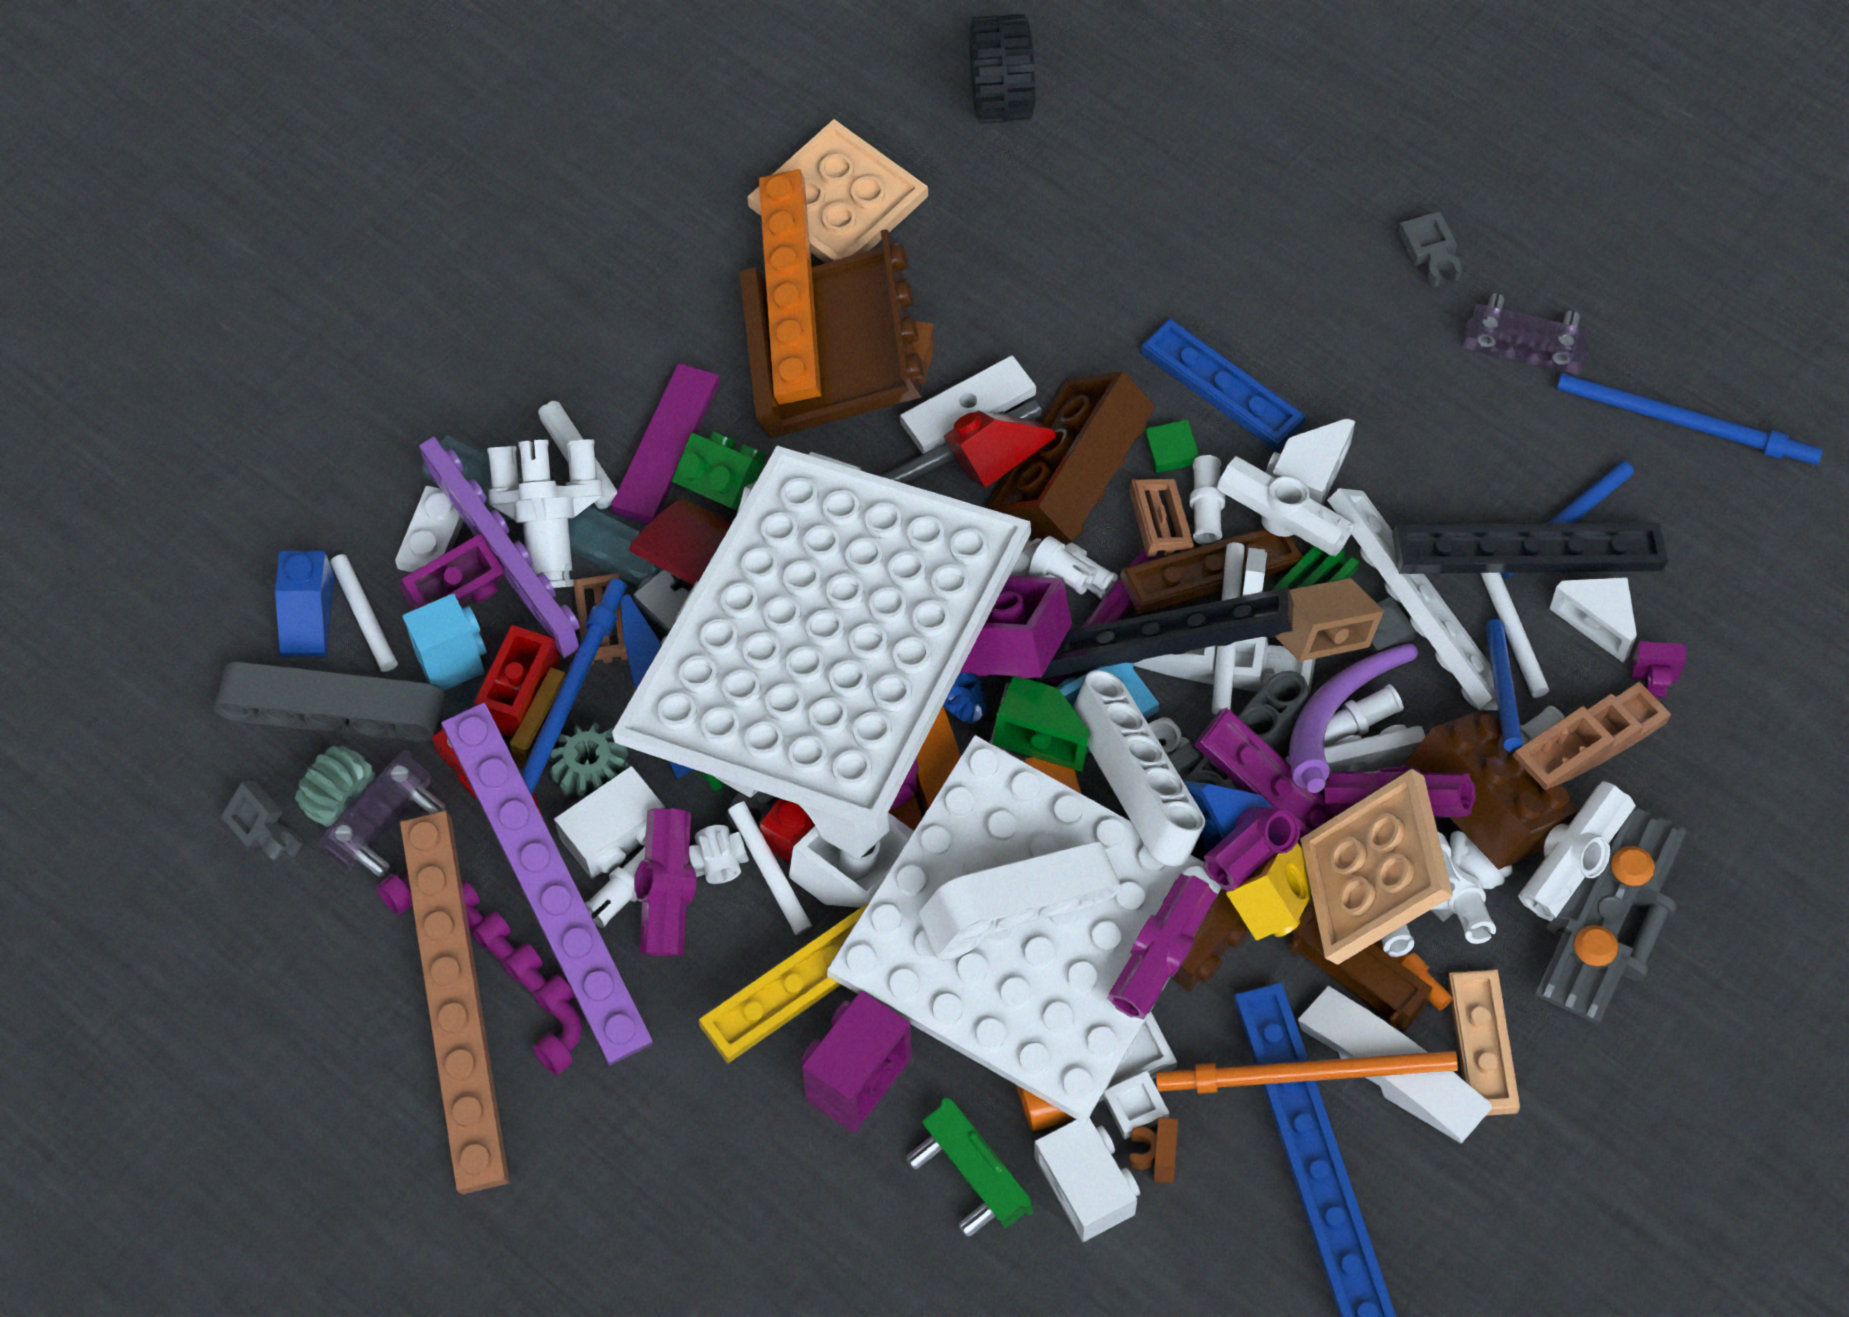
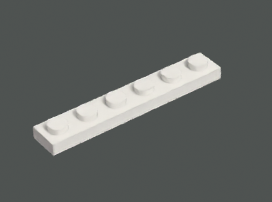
(1427, 609)

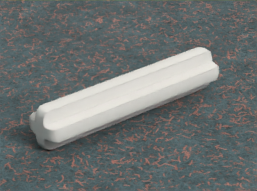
(562, 431)

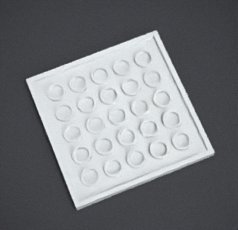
(1029, 994)

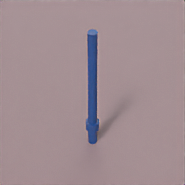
(1774, 443)
(598, 625)

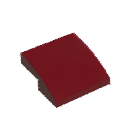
(681, 540)

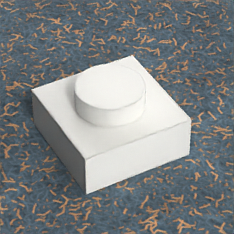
(1135, 1104)

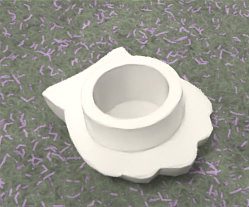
(1473, 862)

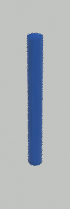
(1591, 497)
(1503, 685)

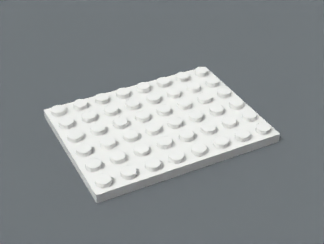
(824, 636)

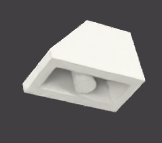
(1314, 457)

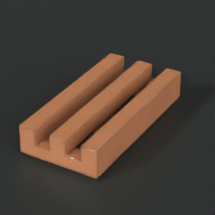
(1165, 542)
(606, 650)

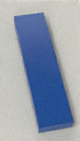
(1223, 384)

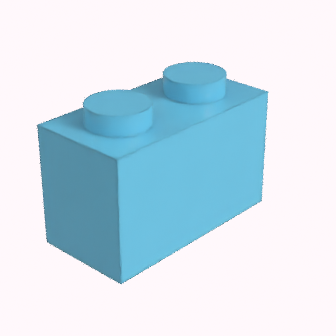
(446, 642)

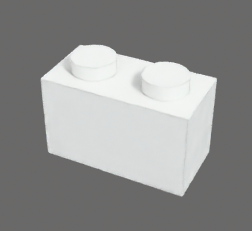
(608, 823)
(1087, 1177)

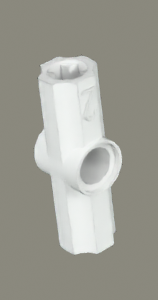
(1285, 506)
(1576, 851)

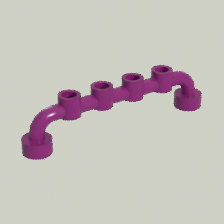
(519, 963)

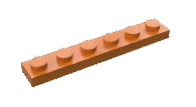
(789, 287)

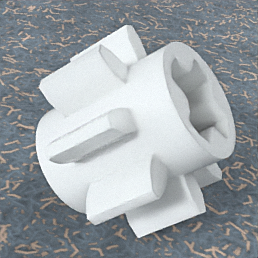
(717, 854)

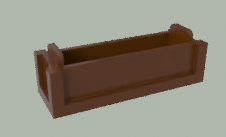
(1368, 975)

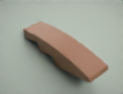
(1592, 736)

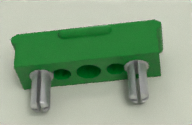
(977, 1164)

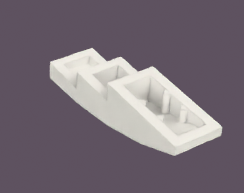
(1252, 667)
(1434, 1097)

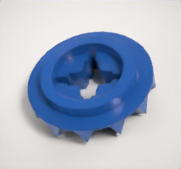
(966, 699)

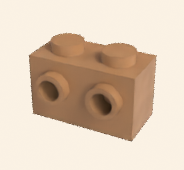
(1331, 620)

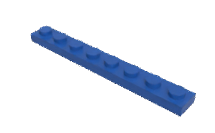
(1314, 1159)

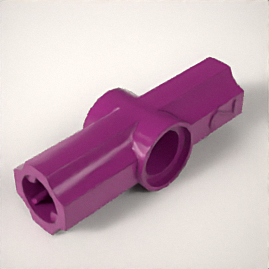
(1448, 792)
(665, 882)
(1162, 946)

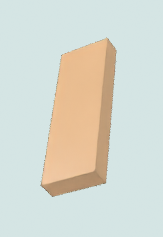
(1484, 1038)

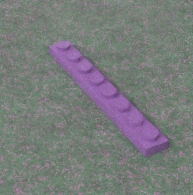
(547, 884)

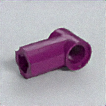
(1256, 838)

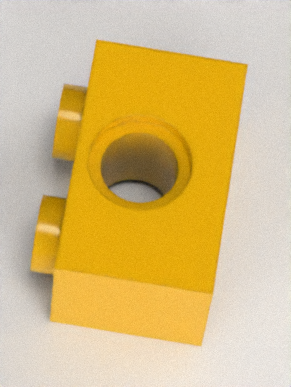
(1274, 895)

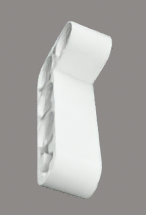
(1015, 895)

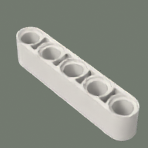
(1138, 769)

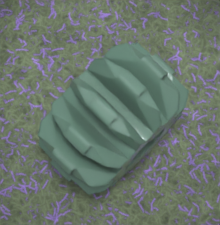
(583, 748)
(333, 784)

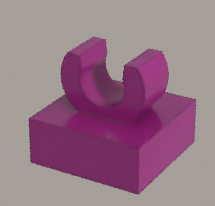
(1658, 665)

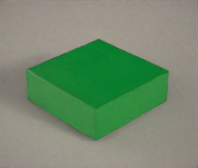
(1171, 446)

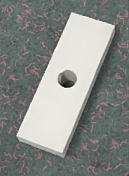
(988, 391)
(1376, 752)

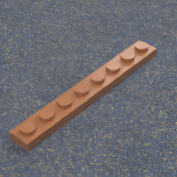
(454, 1004)

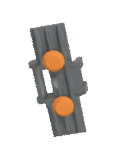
(1588, 954)

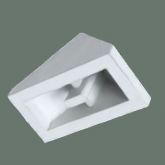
(1599, 611)

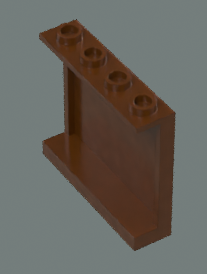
(861, 340)

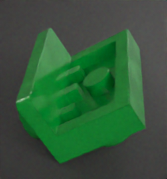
(718, 470)

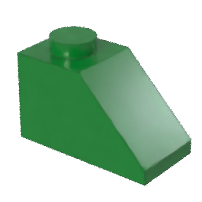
(1041, 724)

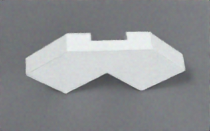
(1254, 571)

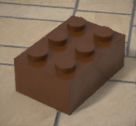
(1510, 806)

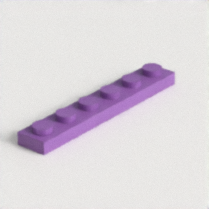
(532, 589)

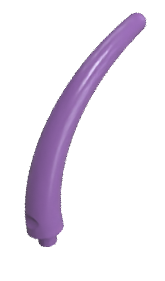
(1306, 744)

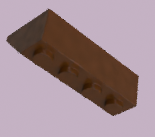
(1067, 477)

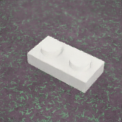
(430, 531)

